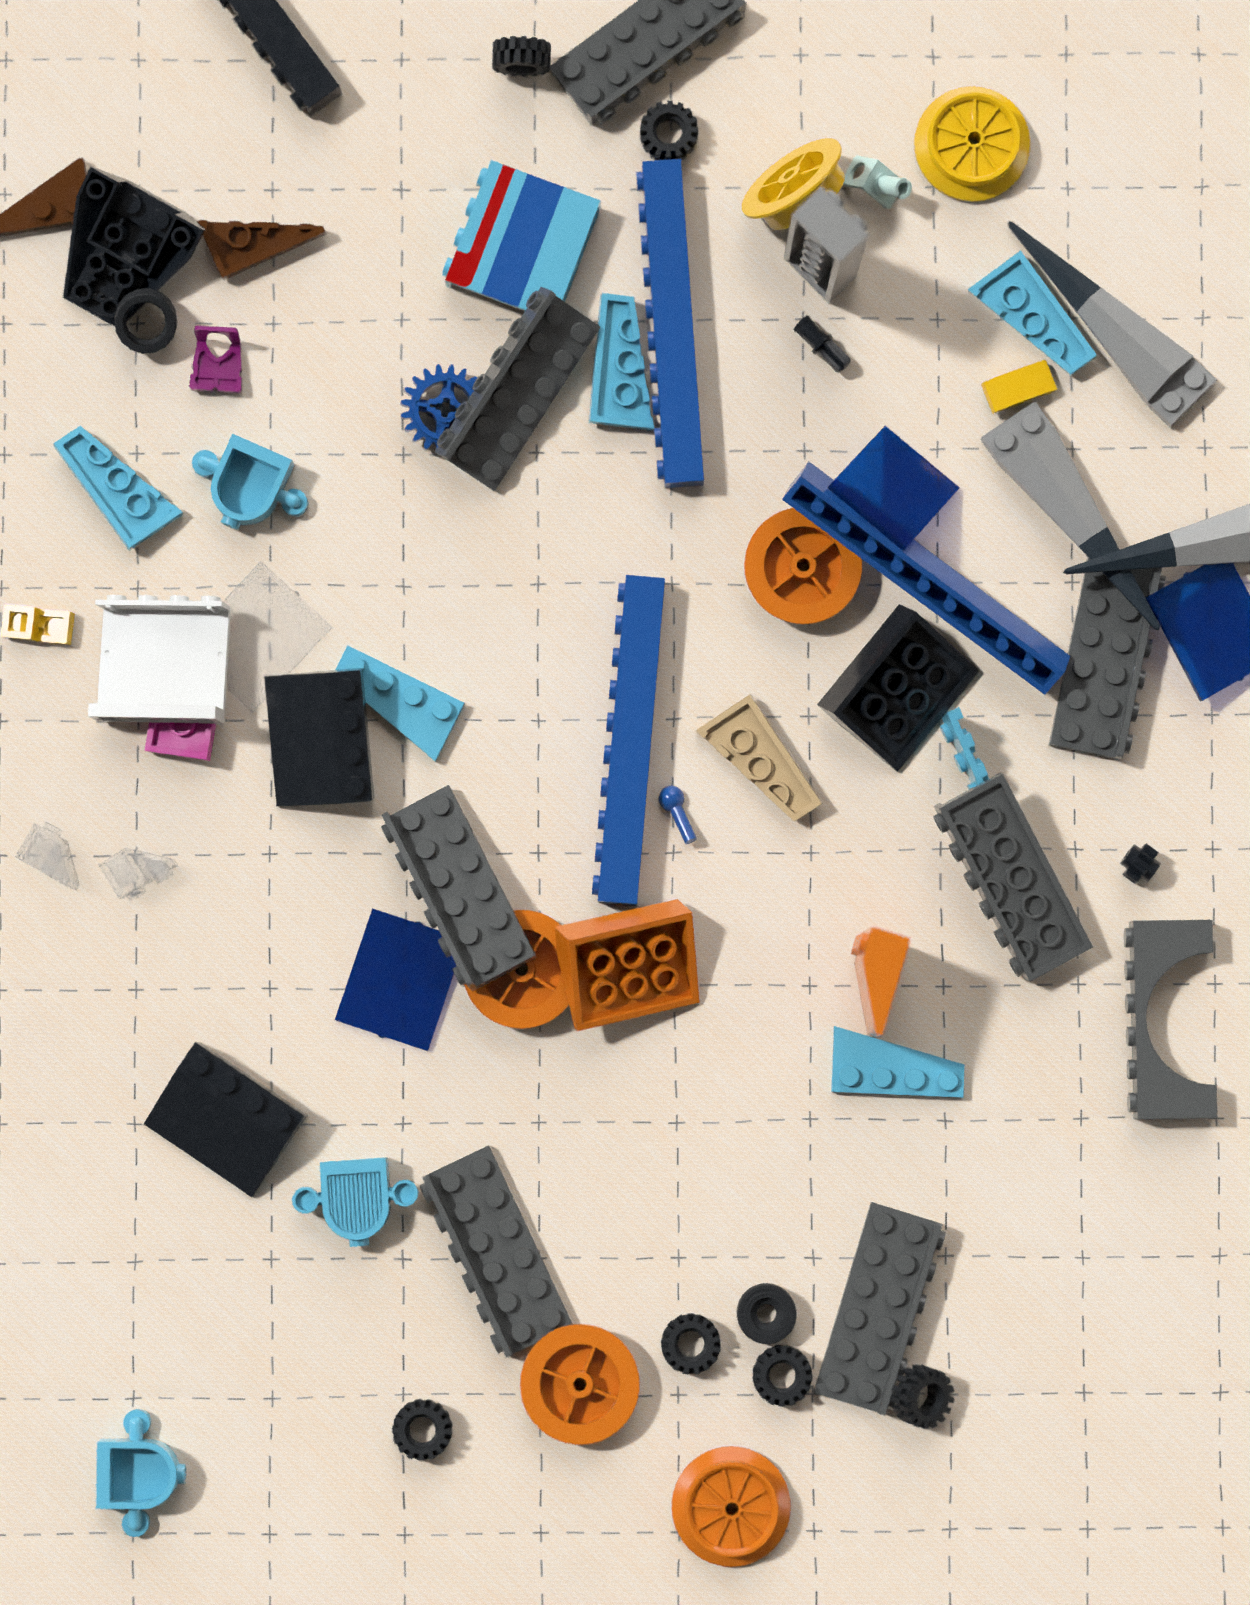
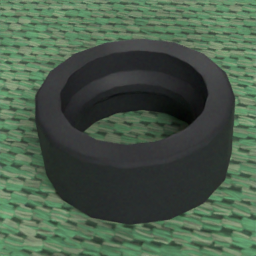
(148, 345)

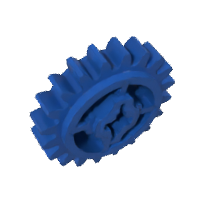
(429, 406)

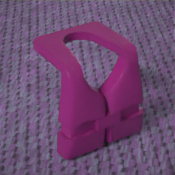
(215, 372)

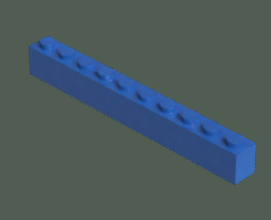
(672, 323)
(931, 583)
(631, 740)

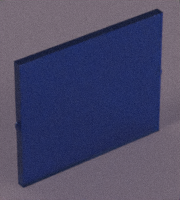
(893, 488)
(1207, 626)
(397, 981)

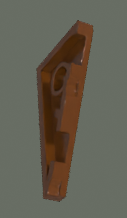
(47, 205)
(245, 245)

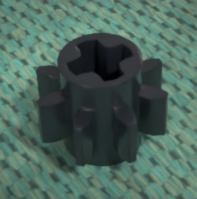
(1140, 863)

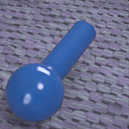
(671, 799)

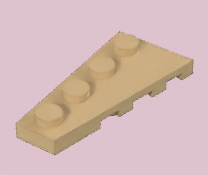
(756, 750)

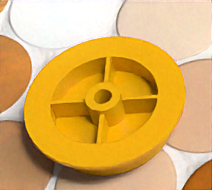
(969, 169)
(794, 181)

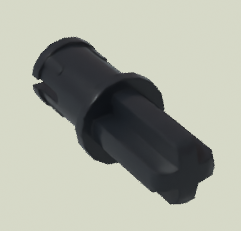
(822, 344)

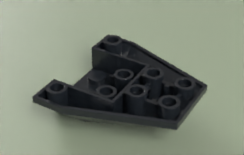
(123, 243)

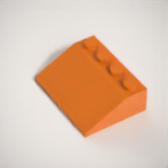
(628, 964)
(878, 970)

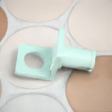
(877, 181)

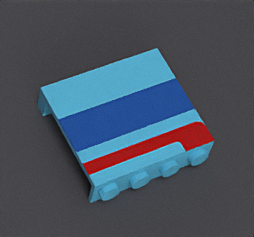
(520, 237)

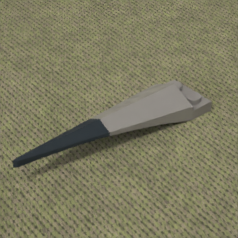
(1152, 362)
(1041, 466)
(1206, 542)

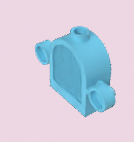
(249, 482)
(355, 1197)
(136, 1473)

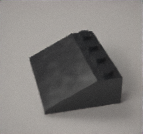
(898, 687)
(319, 737)
(224, 1118)

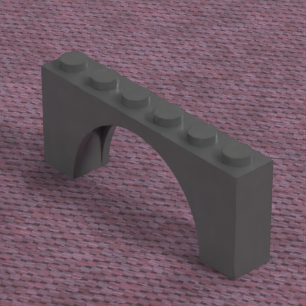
(1156, 1087)

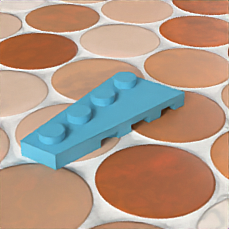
(1032, 310)
(618, 378)
(121, 495)
(406, 703)
(965, 748)
(882, 1067)

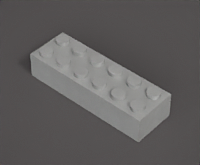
(826, 243)

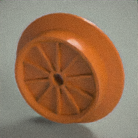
(797, 594)
(538, 994)
(575, 1413)
(727, 1477)

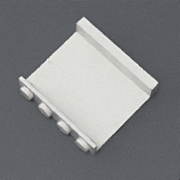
(163, 660)

